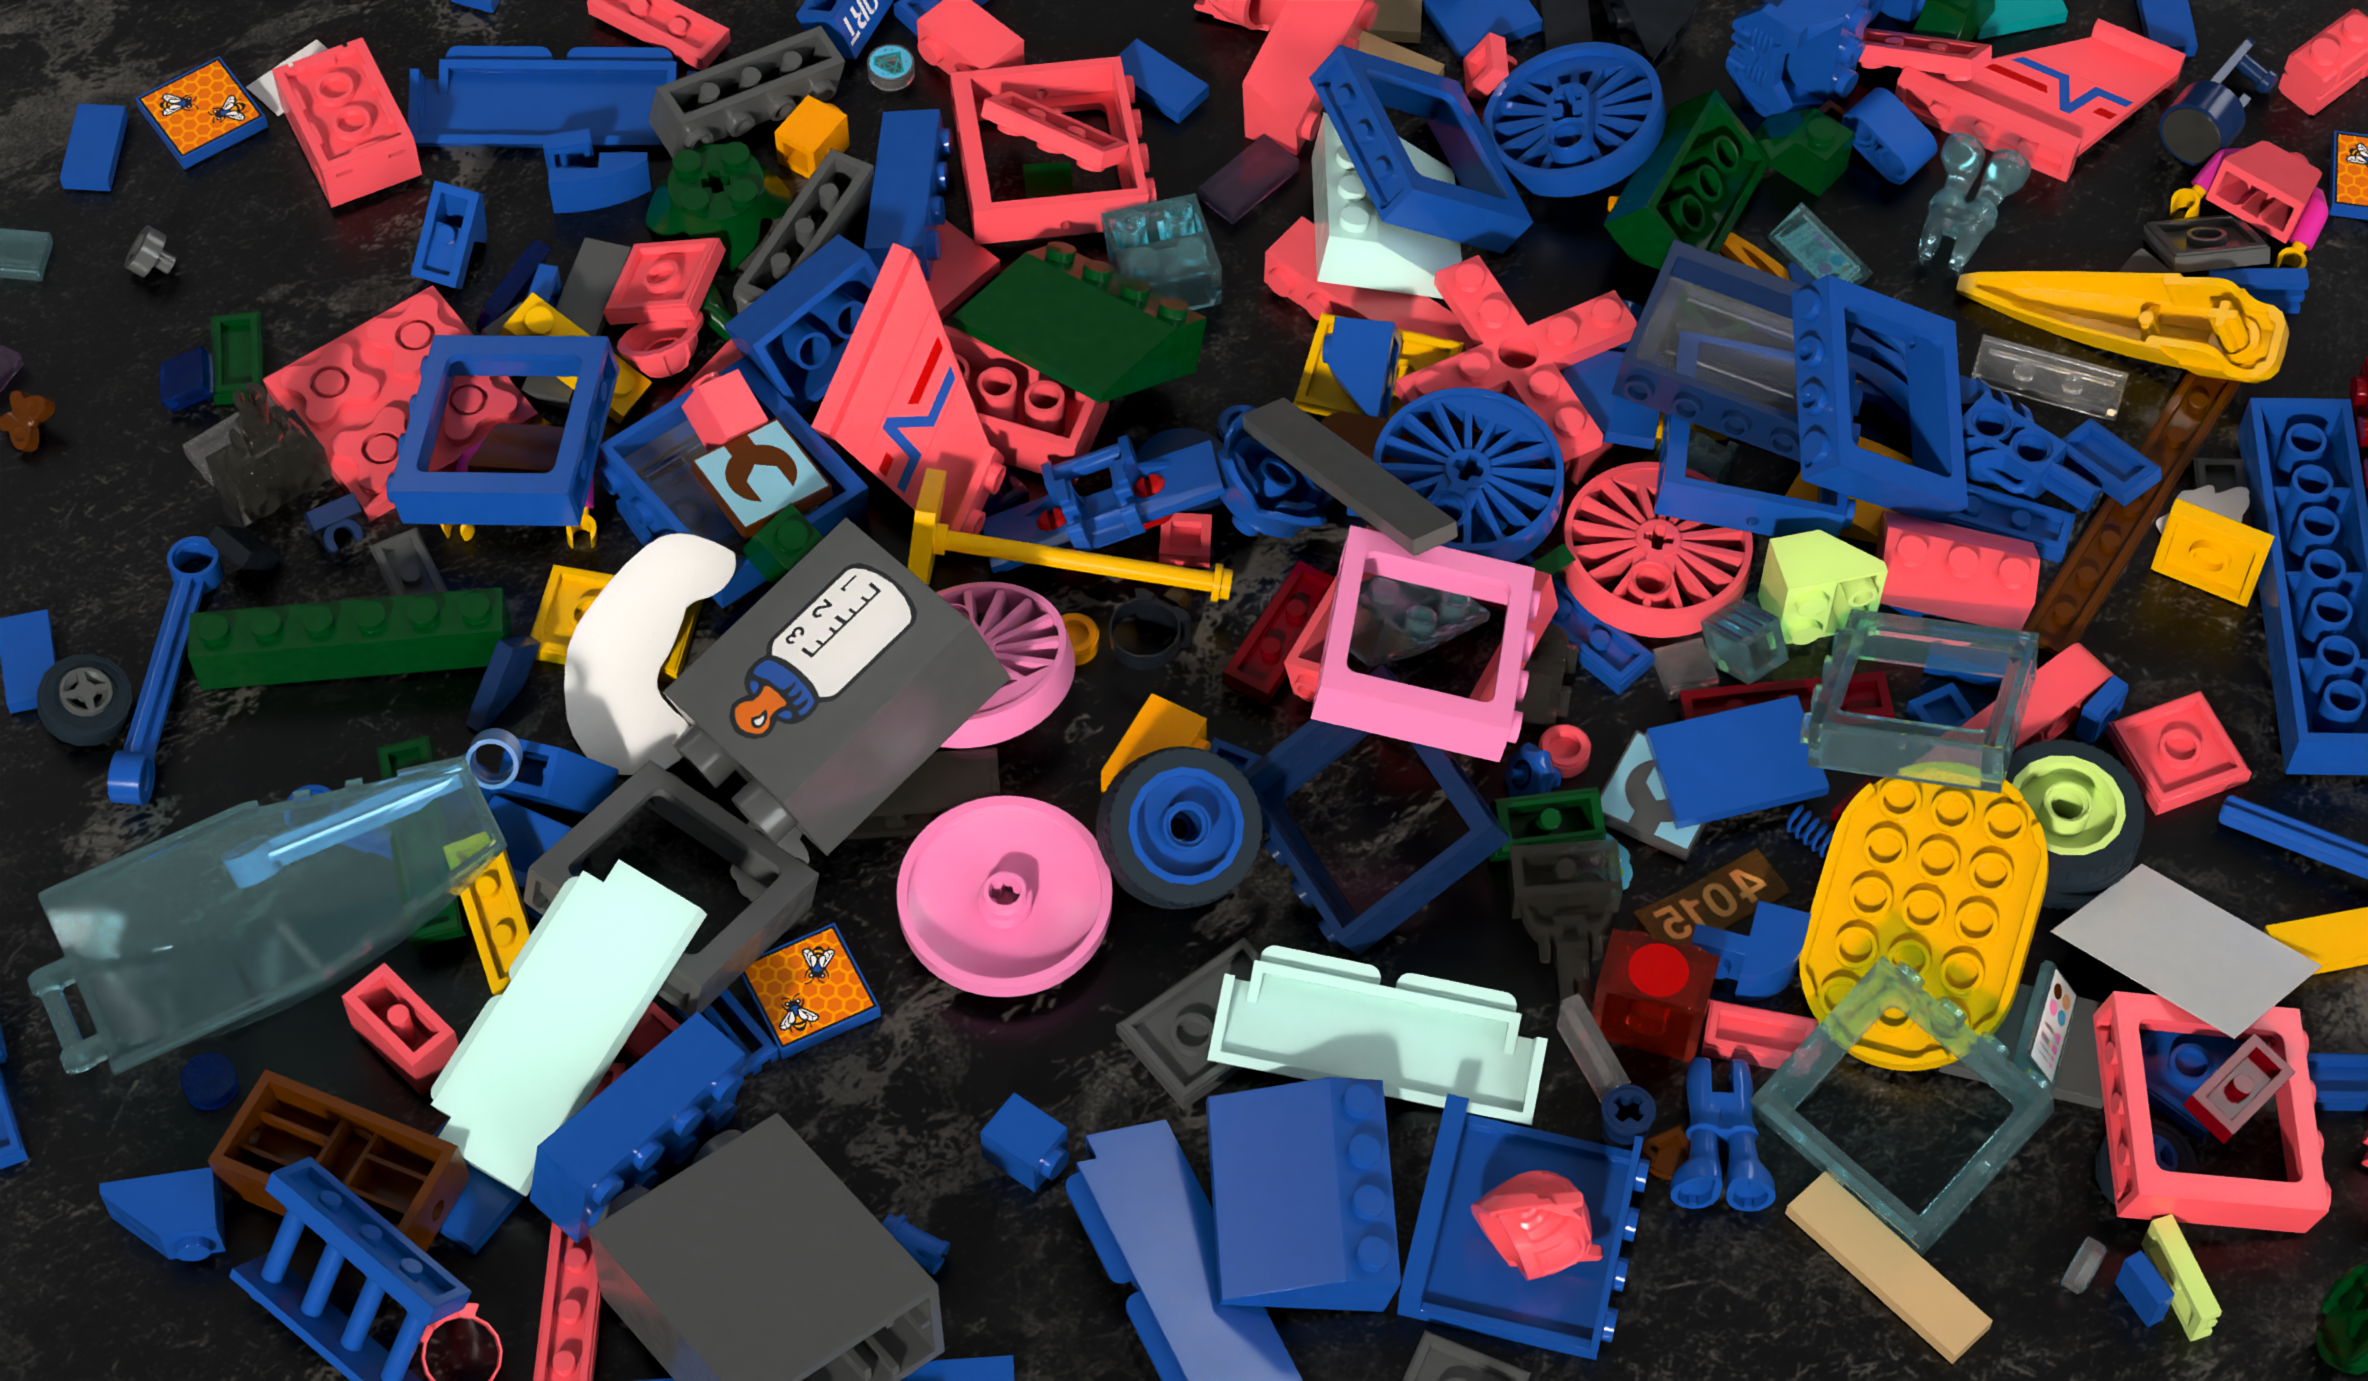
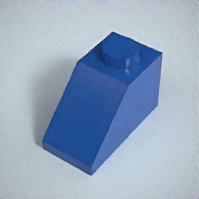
(1364, 362)
(171, 1212)

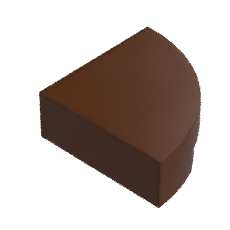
(1666, 1151)

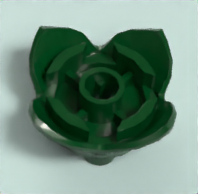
(718, 195)

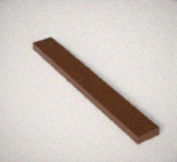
(2119, 530)

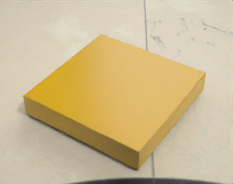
(2212, 552)

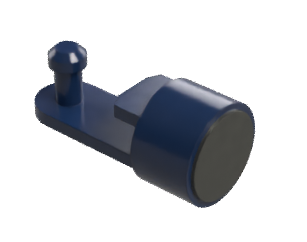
(2209, 114)

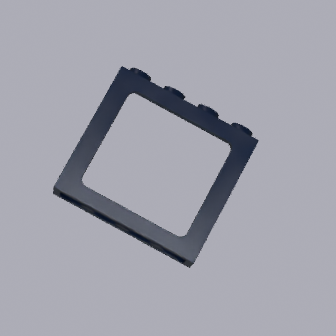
(1305, 756)

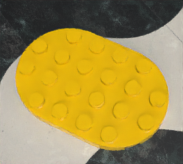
(1929, 882)

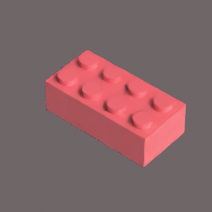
(1024, 410)

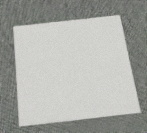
(2187, 950)

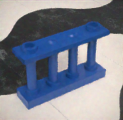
(370, 1244)

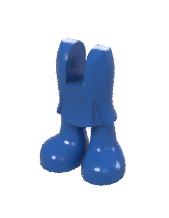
(1721, 1124)

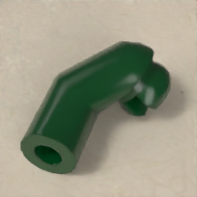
(715, 312)

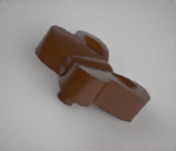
(25, 418)

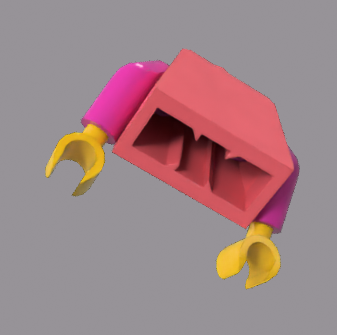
(2266, 190)

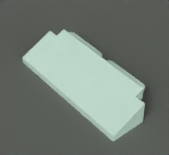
(561, 1018)
(1423, 1038)

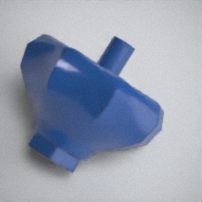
(1531, 772)

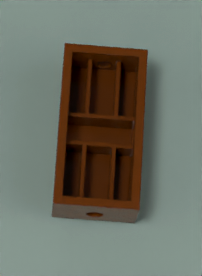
(387, 1164)

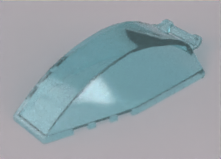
(257, 909)

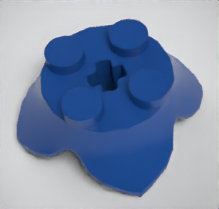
(1265, 489)

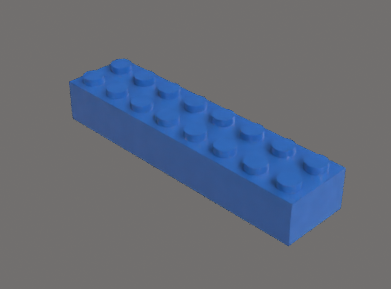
(2315, 579)

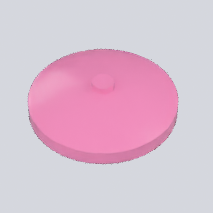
(1004, 896)

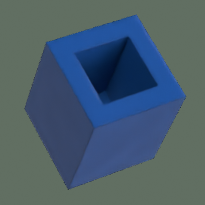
(1025, 1143)

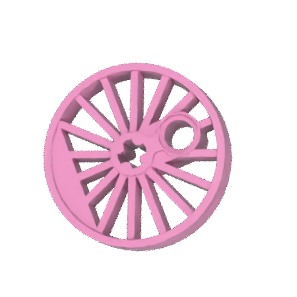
(1025, 647)

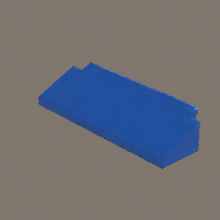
(521, 93)
(1160, 1235)

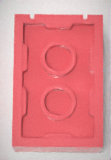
(347, 122)

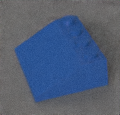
(1304, 1196)

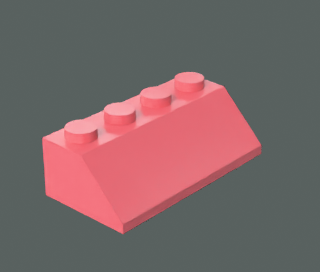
(1278, 86)

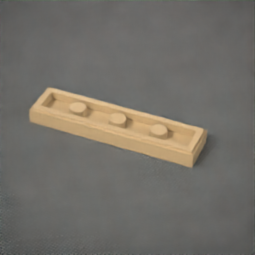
(1888, 1267)

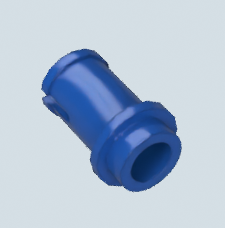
(919, 1244)

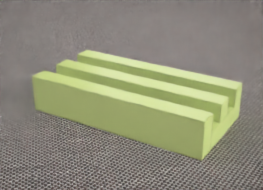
(2177, 1265)

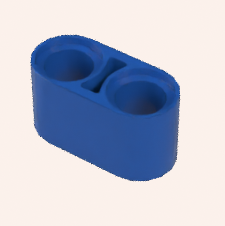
(1889, 135)

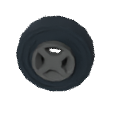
(95, 683)

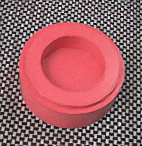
(1567, 747)

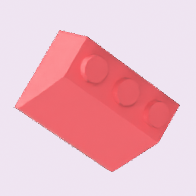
(1957, 571)

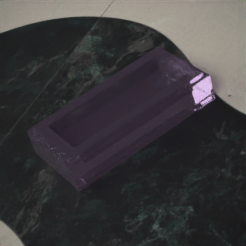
(1248, 179)

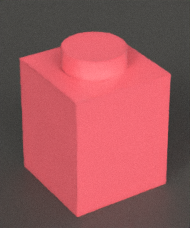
(722, 408)

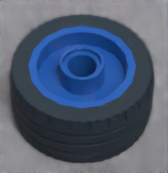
(1218, 821)

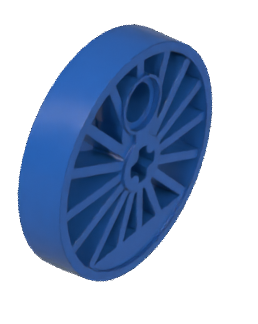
(1594, 99)
(1481, 479)

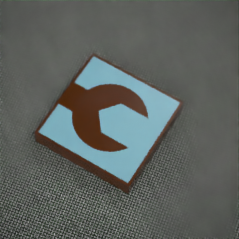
(760, 476)

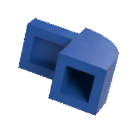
(1763, 960)

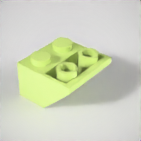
(1816, 582)

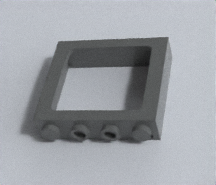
(705, 975)

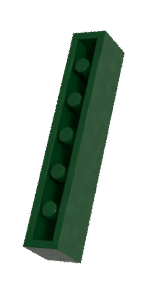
(347, 638)

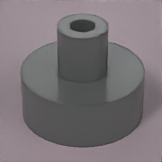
(149, 253)

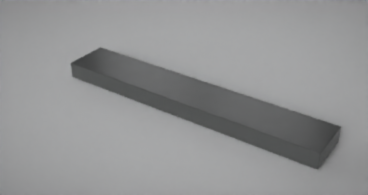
(1350, 476)

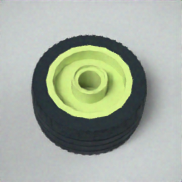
(2087, 815)

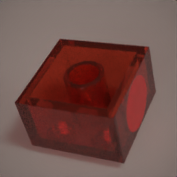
(1654, 994)

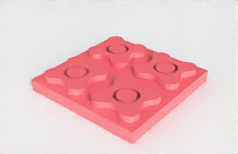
(360, 392)

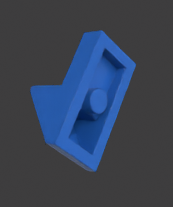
(448, 234)

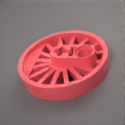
(1652, 554)

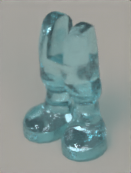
(1971, 221)

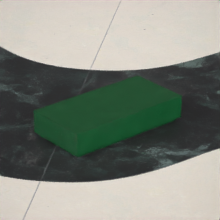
(236, 353)

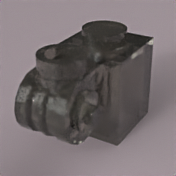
(1545, 694)

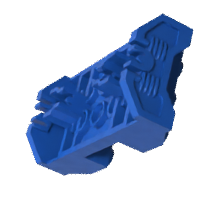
(1804, 50)

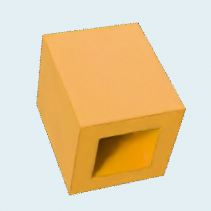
(810, 134)

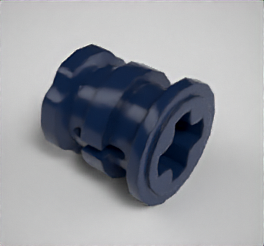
(1626, 1114)

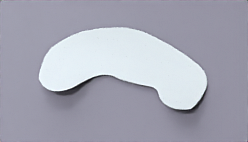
(625, 641)

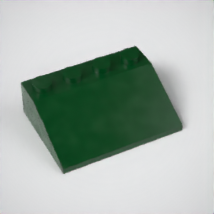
(1084, 324)

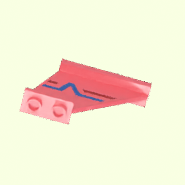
(2048, 98)
(905, 400)

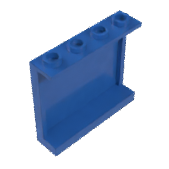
(1463, 1280)

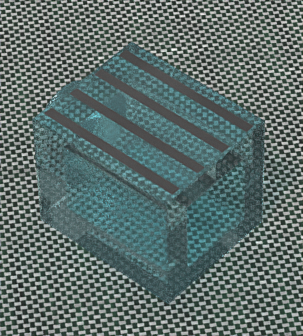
(1745, 641)

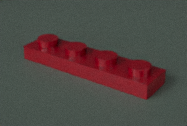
(1865, 694)

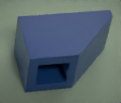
(558, 779)

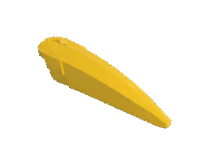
(2152, 317)

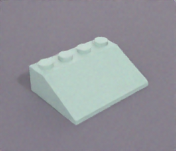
(1353, 240)

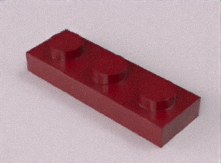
(1259, 662)

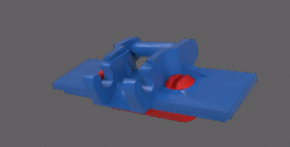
(1139, 498)

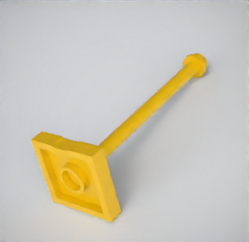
(935, 538)

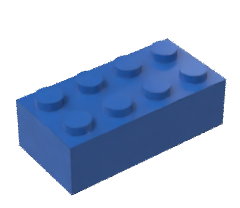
(638, 1125)

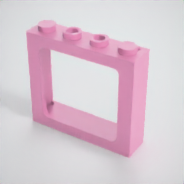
(1413, 711)

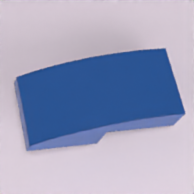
(615, 181)

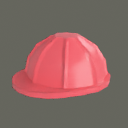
(661, 347)

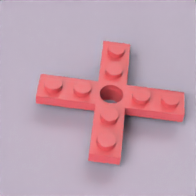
(1544, 346)

